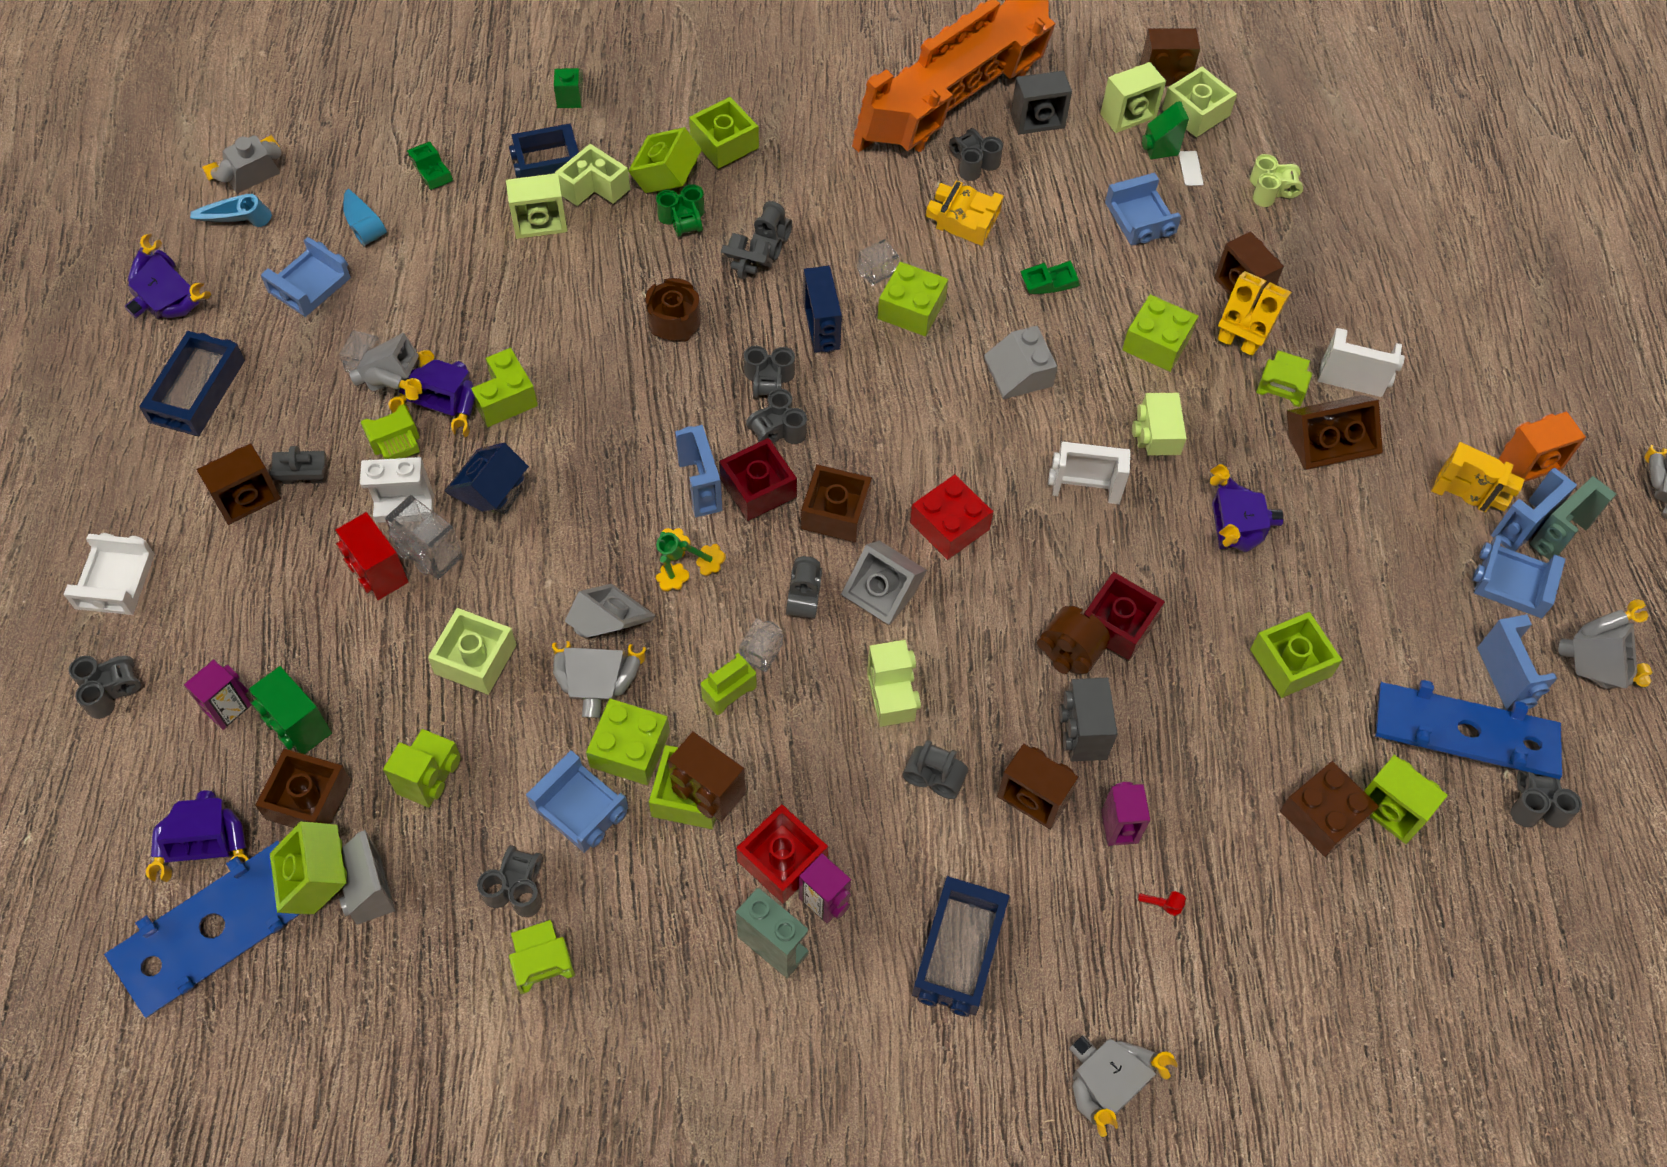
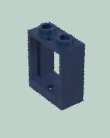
(541, 140)
(822, 309)

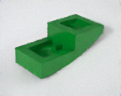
(429, 165)
(1049, 280)

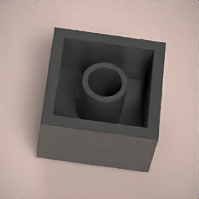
(1041, 102)
(1088, 719)

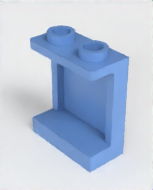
(1141, 210)
(308, 278)
(705, 487)
(1522, 521)
(1517, 578)
(1511, 665)
(577, 802)

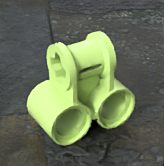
(1274, 180)

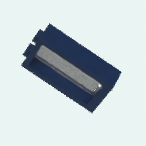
(192, 383)
(960, 947)

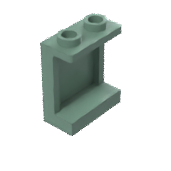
(1582, 508)
(771, 932)

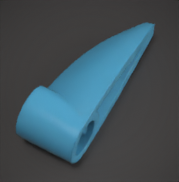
(235, 209)
(362, 219)

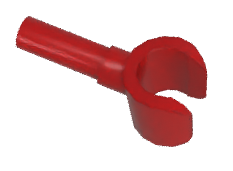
(1172, 905)

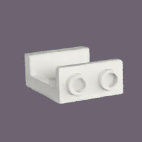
(1359, 366)
(1091, 467)
(393, 481)
(112, 574)

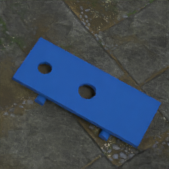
(1433, 723)
(187, 957)

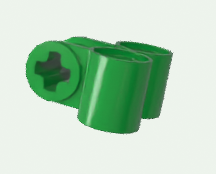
(682, 210)

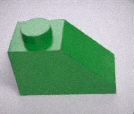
(568, 87)
(1166, 132)

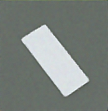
(1190, 168)

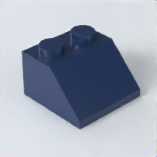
(488, 477)

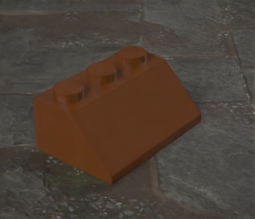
(1336, 431)

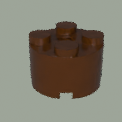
(673, 309)
(1074, 640)

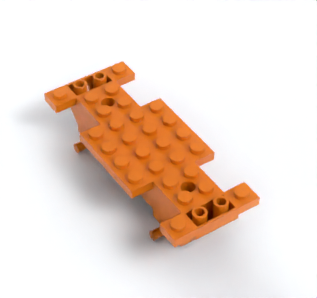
(951, 70)

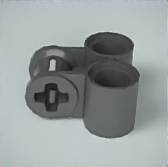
(976, 153)
(772, 228)
(768, 370)
(779, 419)
(804, 587)
(104, 682)
(936, 769)
(1546, 799)
(517, 878)

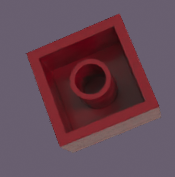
(758, 479)
(1126, 613)

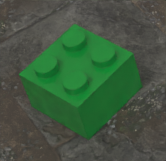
(289, 712)

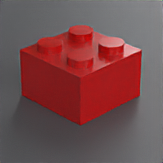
(951, 516)
(370, 556)
(780, 852)

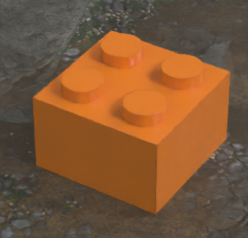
(1542, 445)

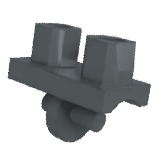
(736, 250)
(298, 466)

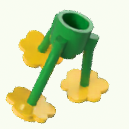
(673, 547)

